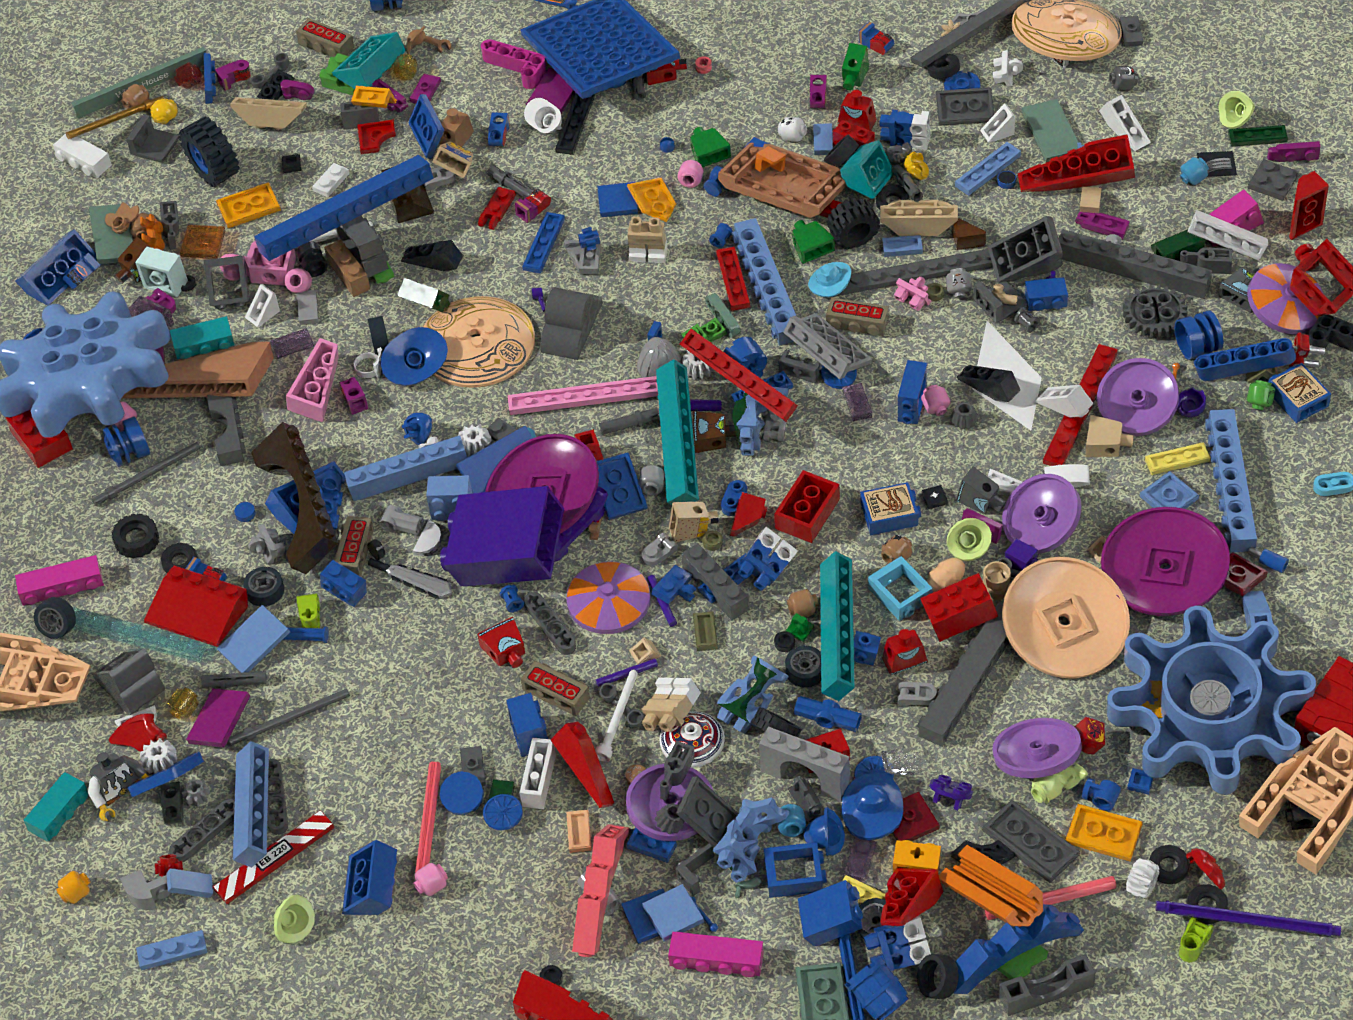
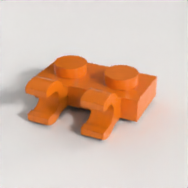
(154, 232)

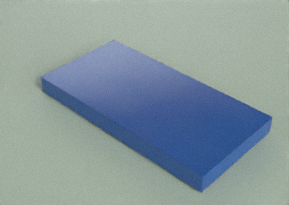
(482, 464)

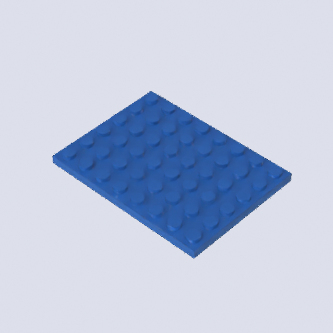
(599, 45)

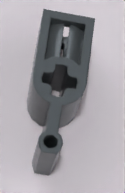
(170, 222)
(1215, 259)
(676, 767)

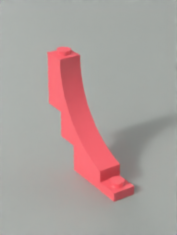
(598, 879)

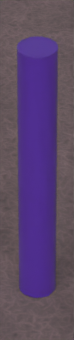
(664, 606)
(625, 672)

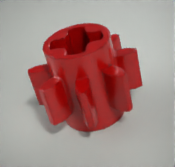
(167, 862)

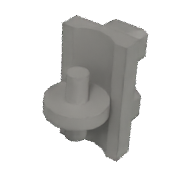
(263, 544)

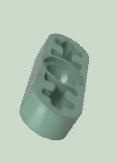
(724, 316)

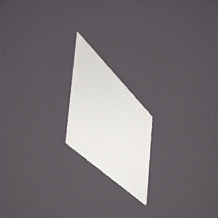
(1001, 355)

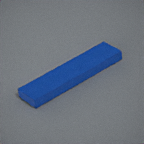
(543, 242)

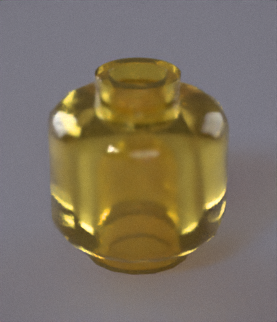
(405, 67)
(182, 703)

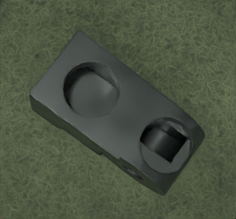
(172, 802)

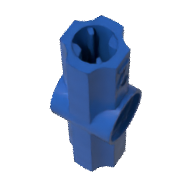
(827, 713)

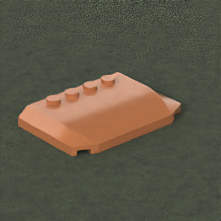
(802, 187)

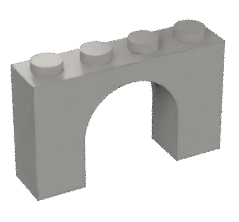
(830, 766)

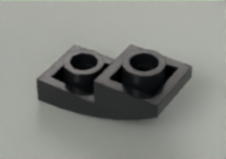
(273, 89)

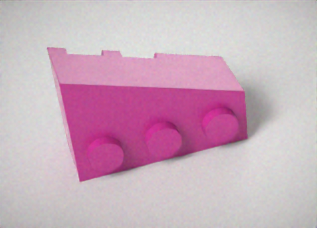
(1239, 211)

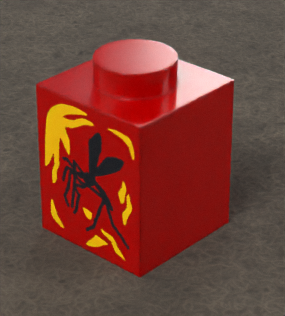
(1091, 735)

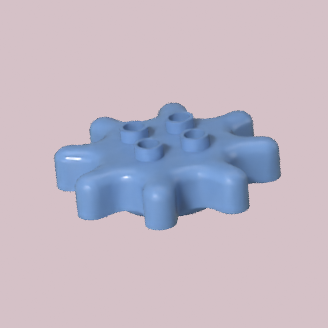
(82, 363)
(1214, 741)

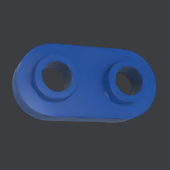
(732, 496)

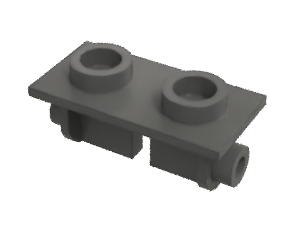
(806, 798)

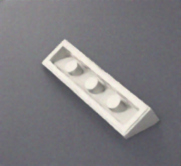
(1228, 235)

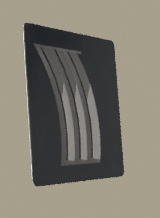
(1219, 163)

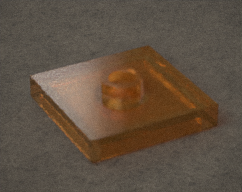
(202, 241)

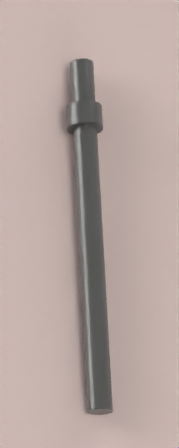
(112, 492)
(250, 733)

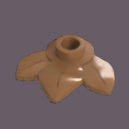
(122, 218)

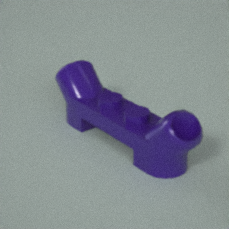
(593, 513)

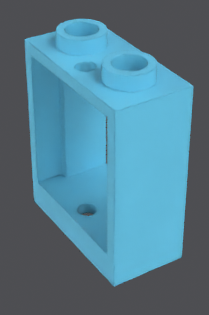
(890, 573)

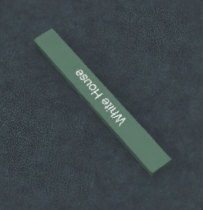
(148, 79)

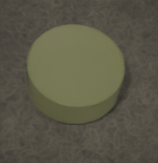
(935, 291)
(712, 540)

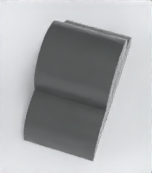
(1027, 251)
(568, 322)
(130, 679)

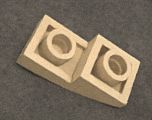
(1090, 199)

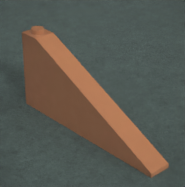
(217, 373)

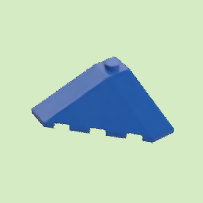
(284, 500)

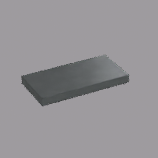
(1031, 841)

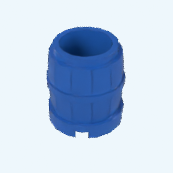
(877, 989)

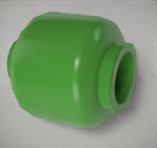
(1261, 394)

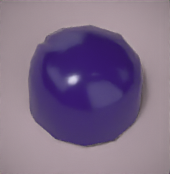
(1191, 402)

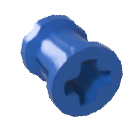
(719, 237)
(511, 598)

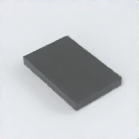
(964, 106)
(705, 811)

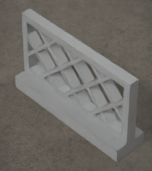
(816, 344)

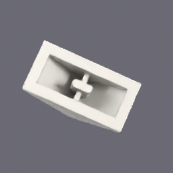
(1000, 125)
(263, 306)

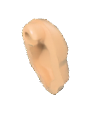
(946, 573)

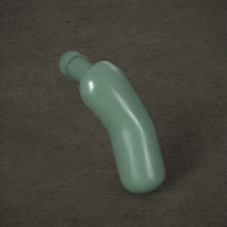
(751, 883)

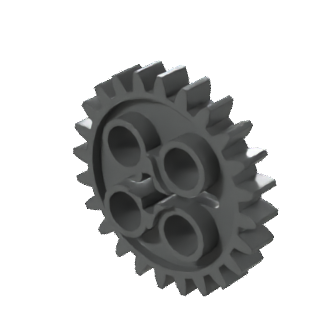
(1141, 314)

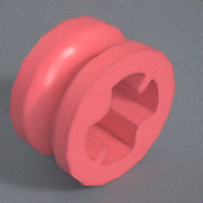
(707, 65)

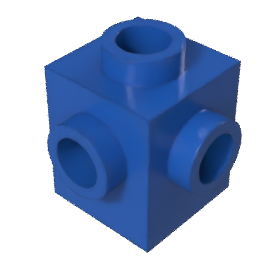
(865, 647)

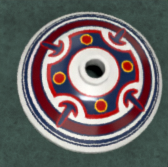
(707, 737)

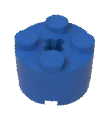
(748, 354)

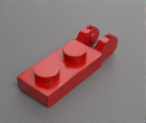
(497, 207)

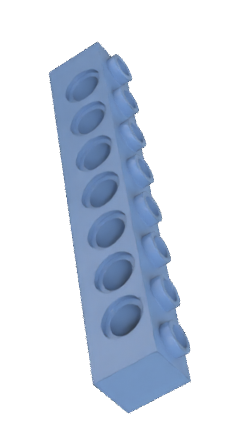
(765, 277)
(1232, 480)

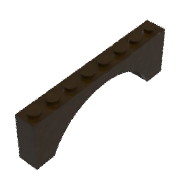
(314, 530)

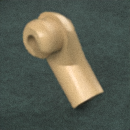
(1005, 298)

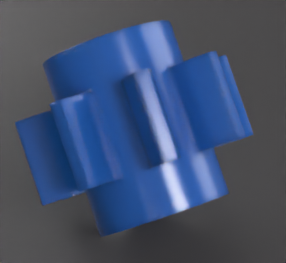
(589, 238)

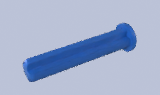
(312, 634)

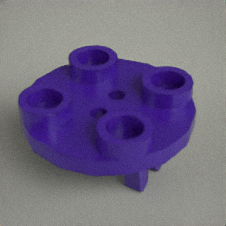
(948, 788)

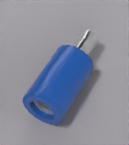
(1270, 559)

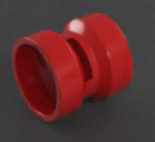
(1303, 251)

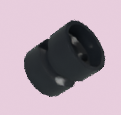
(312, 259)

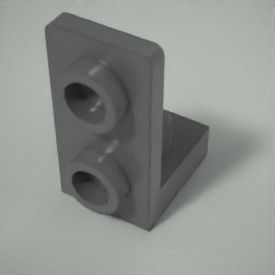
(685, 869)

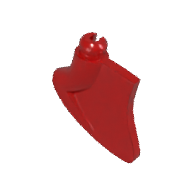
(137, 732)

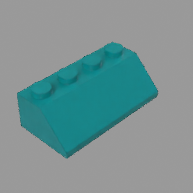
(370, 60)

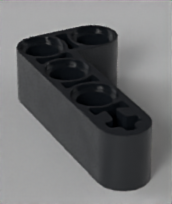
(1331, 330)

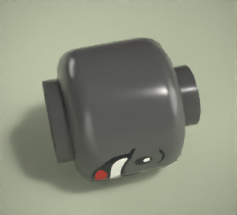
(1123, 78)

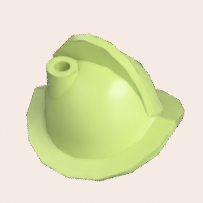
(1235, 109)
(969, 539)
(293, 919)

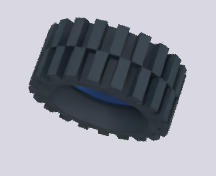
(209, 151)

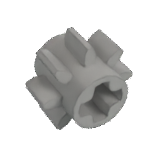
(196, 792)

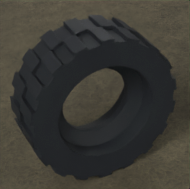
(139, 548)
(766, 718)

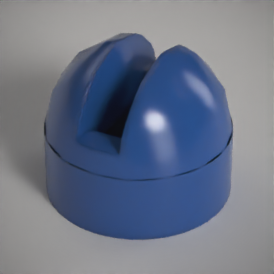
(667, 144)

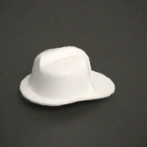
(543, 115)

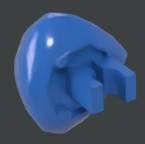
(417, 427)

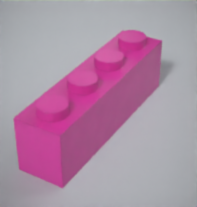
(59, 580)
(716, 954)

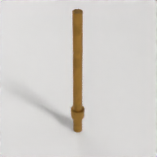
(145, 106)

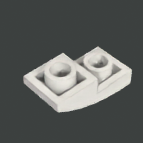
(1074, 473)

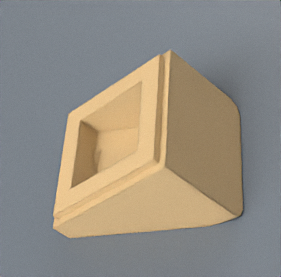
(1097, 547)
(644, 651)

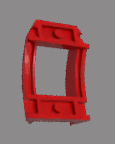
(1308, 292)

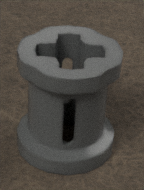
(1027, 320)

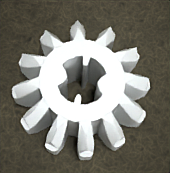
(695, 366)
(475, 439)
(158, 756)
(1142, 878)

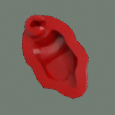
(1208, 865)

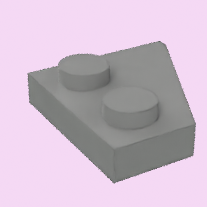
(585, 261)

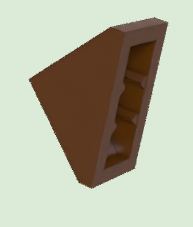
(967, 235)

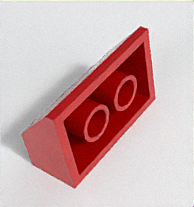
(1308, 204)

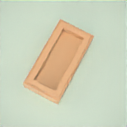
(579, 831)

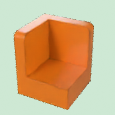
(770, 158)

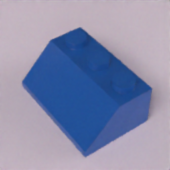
(370, 880)

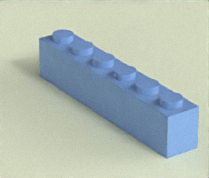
(405, 468)
(251, 804)

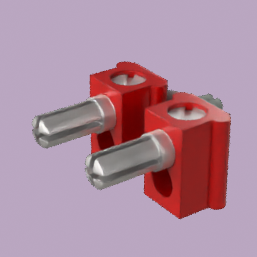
(1302, 348)

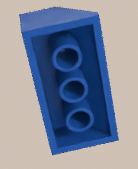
(44, 277)

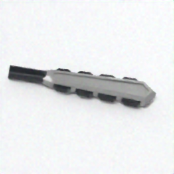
(423, 582)

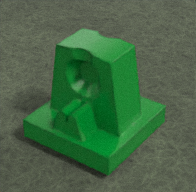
(800, 627)

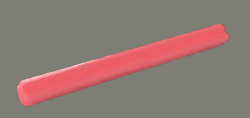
(428, 816)
(1073, 892)

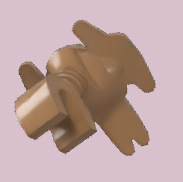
(418, 37)

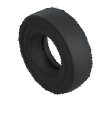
(944, 72)
(891, 190)
(174, 550)
(1176, 854)
(1208, 891)

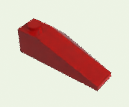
(580, 755)
(910, 895)

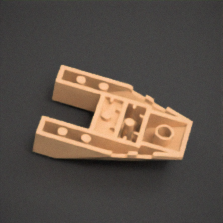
(37, 674)
(1317, 782)

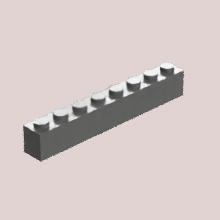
(1135, 264)
(964, 681)

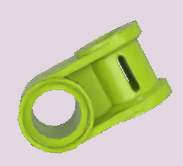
(309, 610)
(1195, 936)

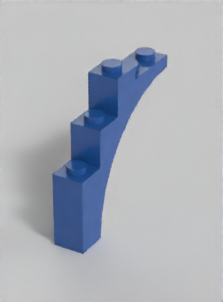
(1010, 941)

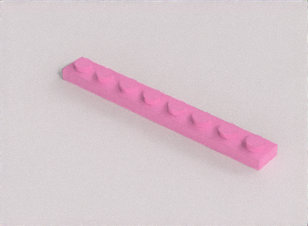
(582, 395)

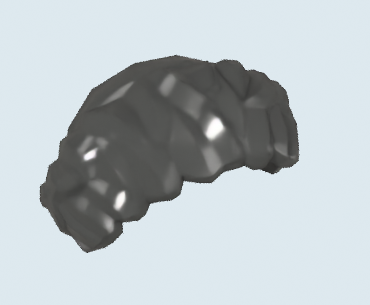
(897, 154)

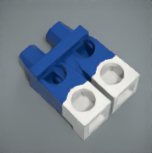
(906, 128)
(762, 565)
(899, 944)

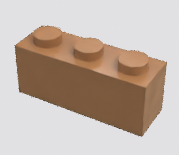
(347, 268)

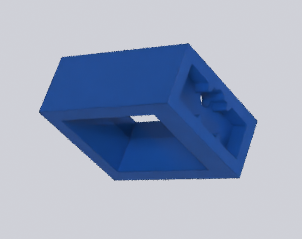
(910, 392)
(794, 886)

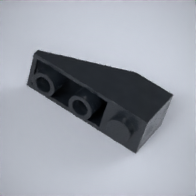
(436, 256)
(992, 382)

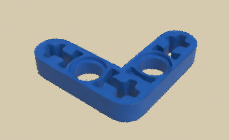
(166, 775)

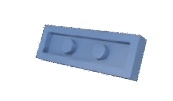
(171, 950)

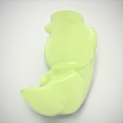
(1051, 786)

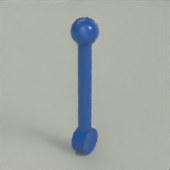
(712, 926)

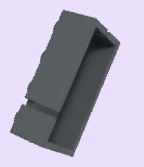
(364, 245)

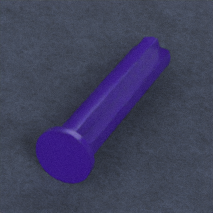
(706, 405)

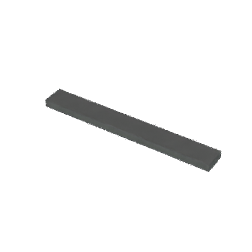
(965, 32)

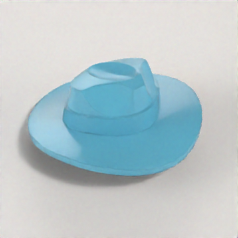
(830, 279)

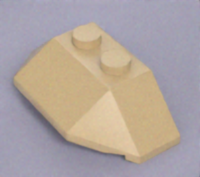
(267, 112)
(919, 217)

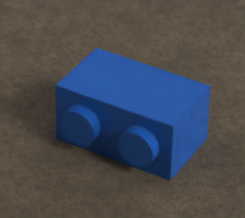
(1046, 294)

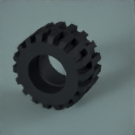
(853, 223)

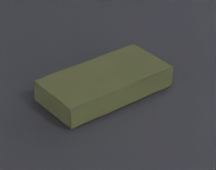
(705, 631)

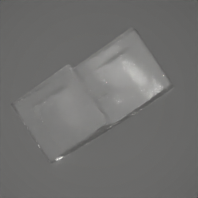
(904, 763)

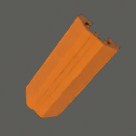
(994, 888)

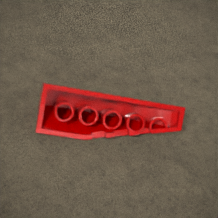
(1087, 166)
(544, 1000)

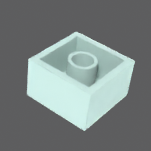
(161, 271)

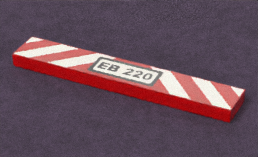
(277, 855)

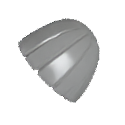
(656, 354)

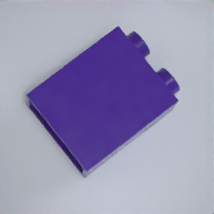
(503, 536)

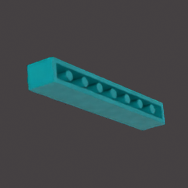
(677, 433)
(837, 626)

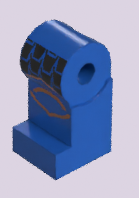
(80, 270)

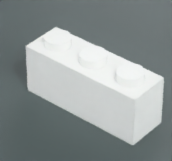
(82, 155)
(537, 773)

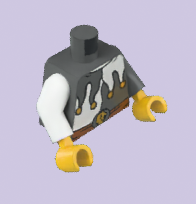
(111, 779)

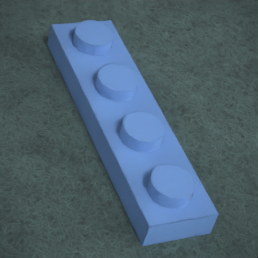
(987, 168)

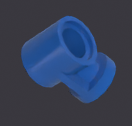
(713, 185)
(1103, 795)

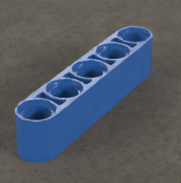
(1245, 359)

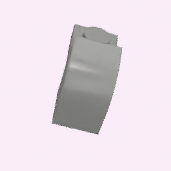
(144, 894)

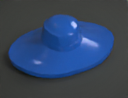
(413, 356)
(872, 806)

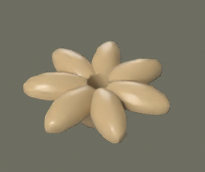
(950, 27)

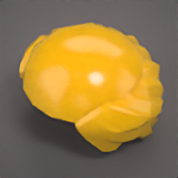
(163, 111)
(916, 166)

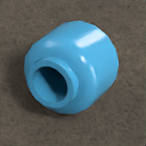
(1194, 171)
(794, 823)

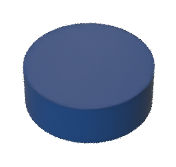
(244, 511)

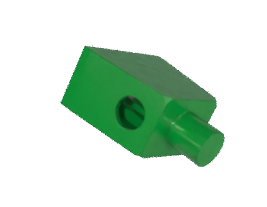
(854, 73)
(709, 146)
(812, 241)

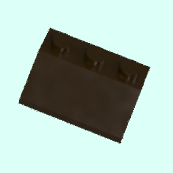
(412, 204)

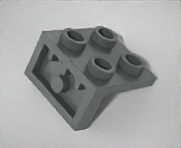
(150, 142)
(993, 306)

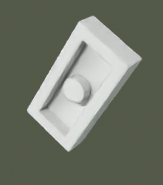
(330, 180)

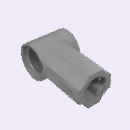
(396, 519)

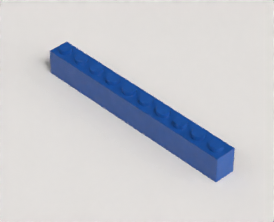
(343, 207)

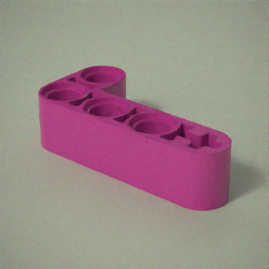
(528, 63)

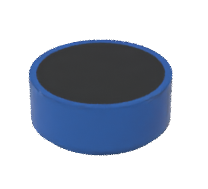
(1006, 179)

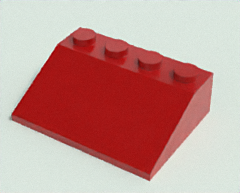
(196, 606)

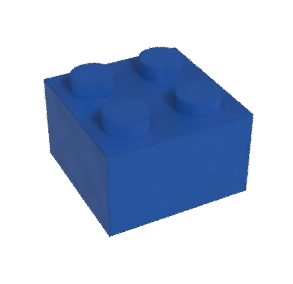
(526, 721)

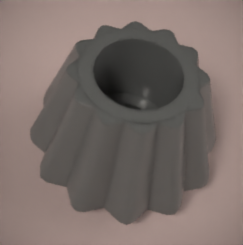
(964, 415)
(668, 819)

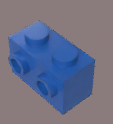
(343, 583)

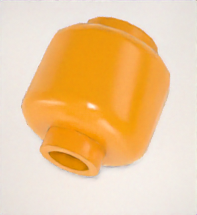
(73, 887)

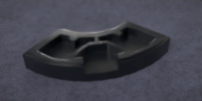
(996, 851)

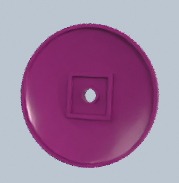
(554, 462)
(1170, 536)

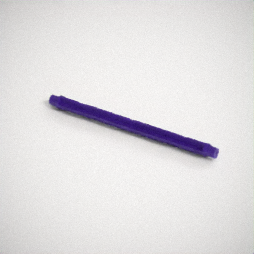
(1248, 918)

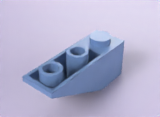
(1255, 608)

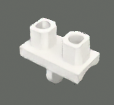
(1006, 68)

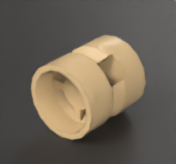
(996, 579)

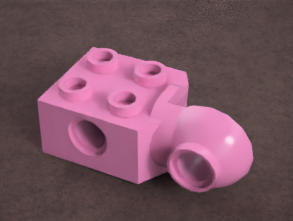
(260, 269)

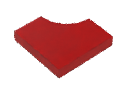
(374, 134)

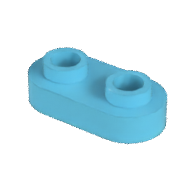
(1333, 483)

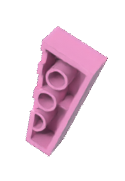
(313, 384)

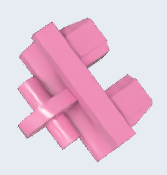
(913, 289)

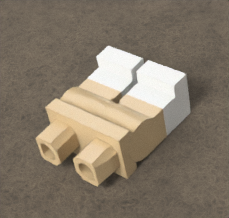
(647, 238)
(670, 703)

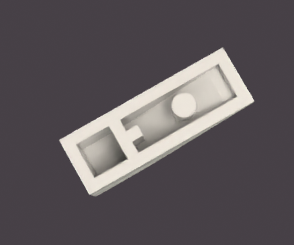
(1123, 122)
(1066, 400)

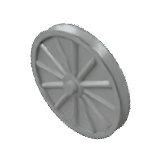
(1210, 697)

